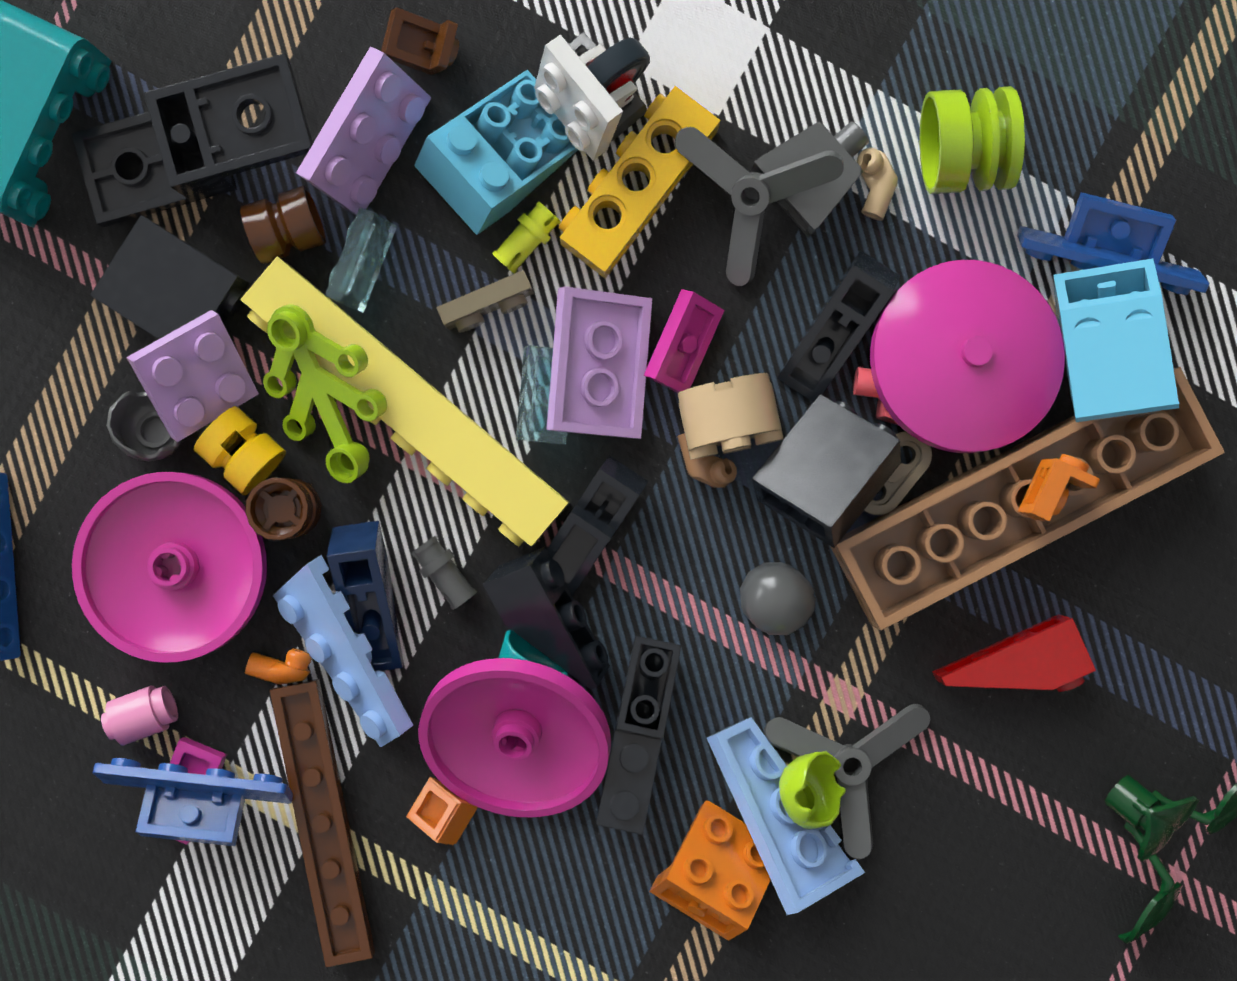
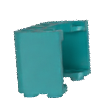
(37, 82)

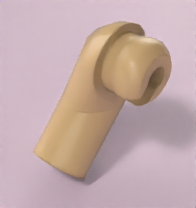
(880, 180)

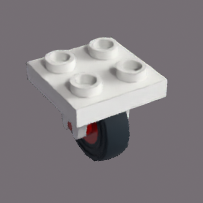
(589, 89)

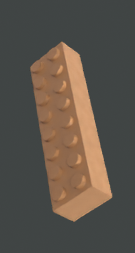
(974, 519)

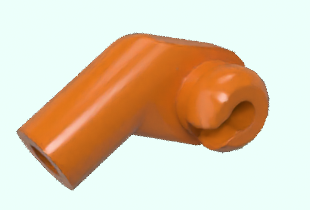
(277, 671)

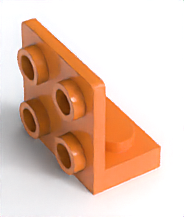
(715, 873)

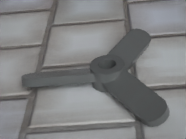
(771, 187)
(868, 751)

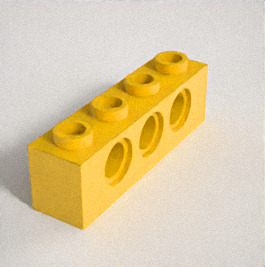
(605, 247)

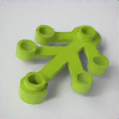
(295, 338)

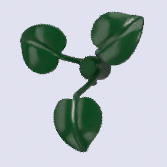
(1143, 810)

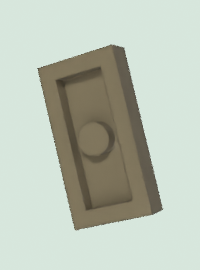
(469, 309)

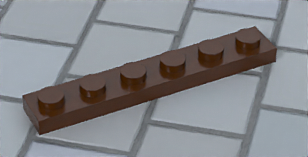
(322, 823)

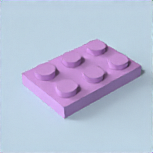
(364, 132)
(599, 363)

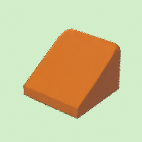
(441, 813)

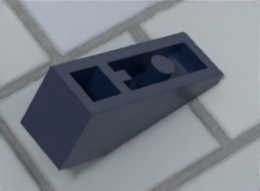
(363, 576)

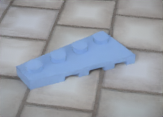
(343, 653)
(798, 860)

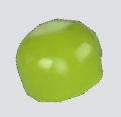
(810, 790)

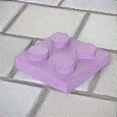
(193, 375)

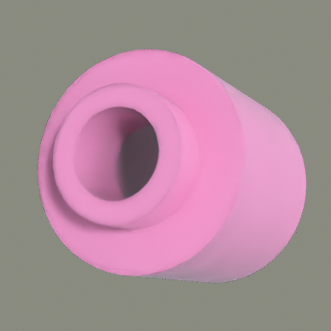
(139, 714)

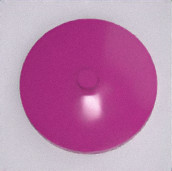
(967, 356)
(168, 567)
(515, 737)

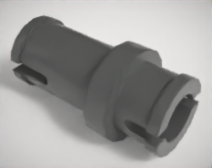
(443, 572)

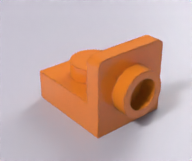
(1047, 489)

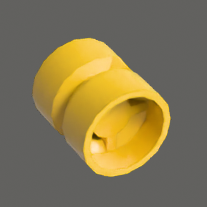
(251, 462)

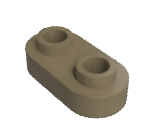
(903, 477)

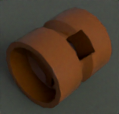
(279, 226)
(283, 508)

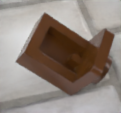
(420, 42)

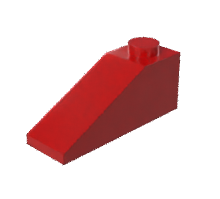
(1036, 658)

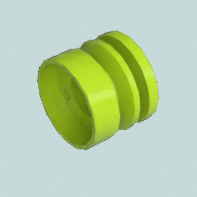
(971, 140)

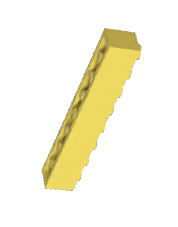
(419, 413)

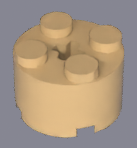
(729, 415)

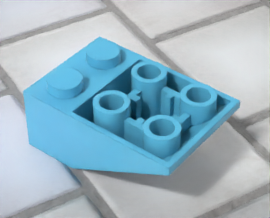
(495, 153)
(1115, 340)

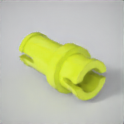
(526, 237)

